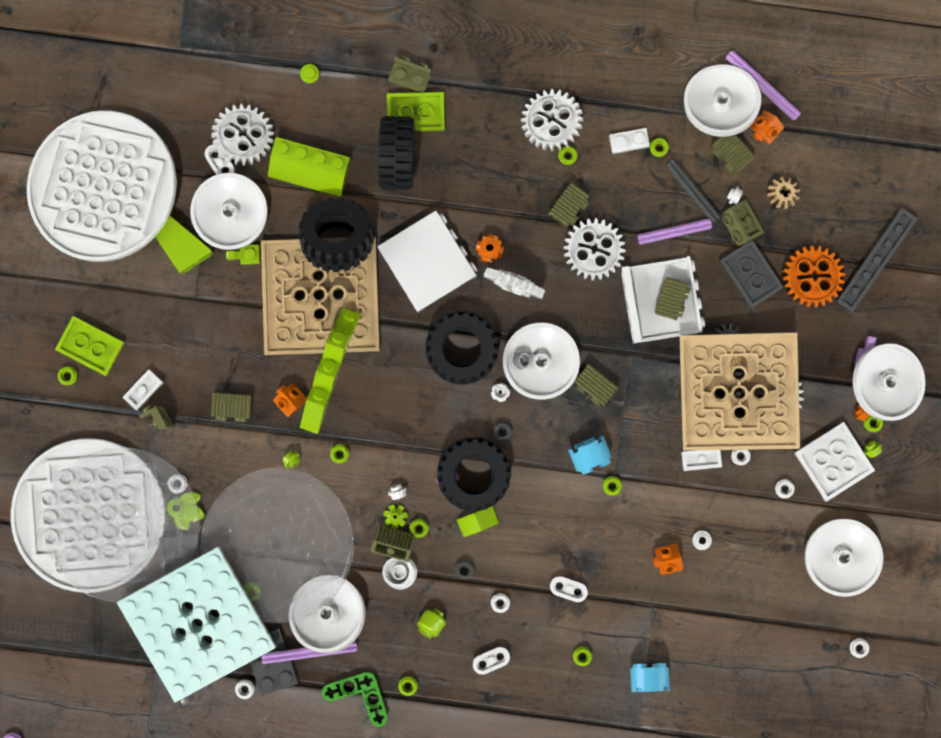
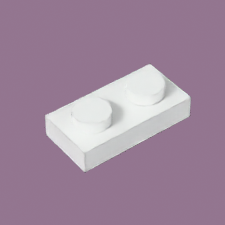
(629, 141)
(143, 390)
(701, 459)

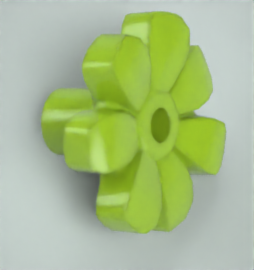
(400, 516)

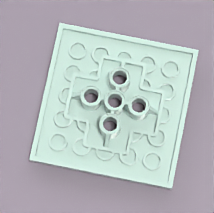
(188, 660)

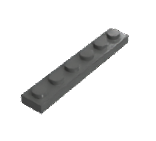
(876, 260)

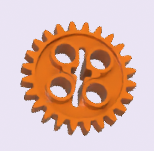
(815, 293)

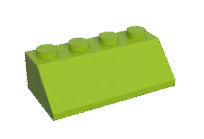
(308, 167)

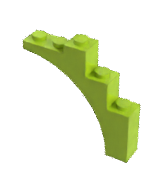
(328, 370)

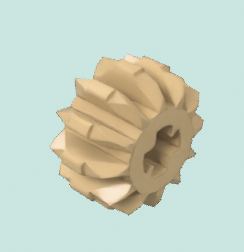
(787, 187)

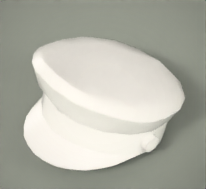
(399, 573)

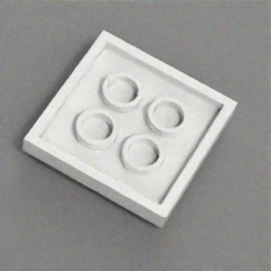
(834, 461)

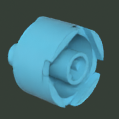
(590, 454)
(650, 679)

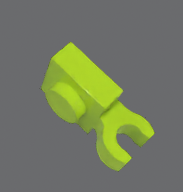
(247, 255)

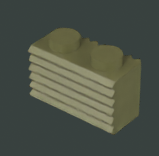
(733, 153)
(569, 205)
(672, 298)
(595, 385)
(231, 406)
(392, 543)

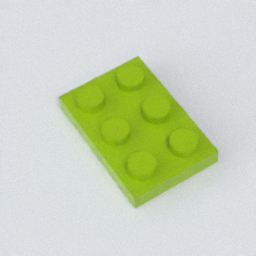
(424, 108)
(89, 346)

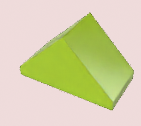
(477, 521)

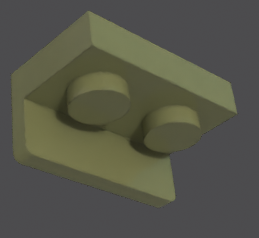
(410, 75)
(741, 223)
(160, 417)

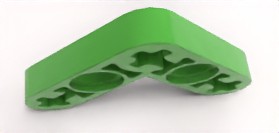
(366, 690)

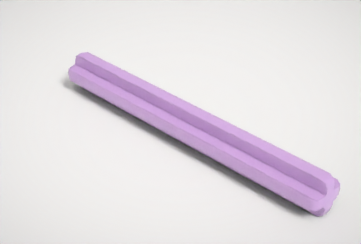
(764, 86)
(300, 653)

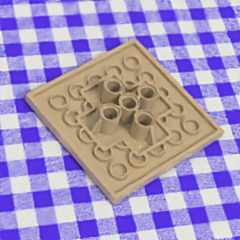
(292, 324)
(768, 363)

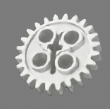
(254, 123)
(542, 134)
(589, 265)
(514, 283)

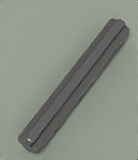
(693, 191)

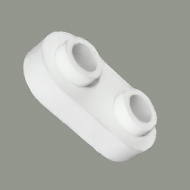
(218, 163)
(568, 589)
(491, 660)

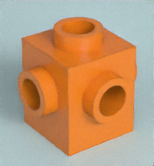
(766, 127)
(489, 256)
(289, 399)
(668, 559)

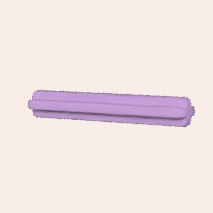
(674, 231)

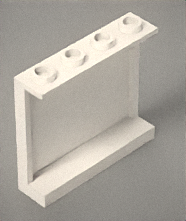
(427, 260)
(642, 291)

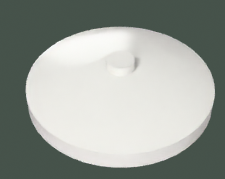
(722, 100)
(229, 211)
(552, 365)
(889, 382)
(843, 557)
(334, 624)

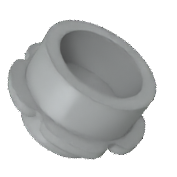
(525, 360)

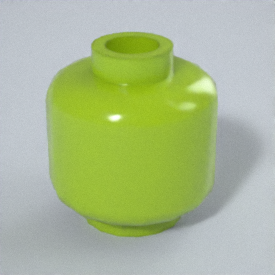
(431, 623)

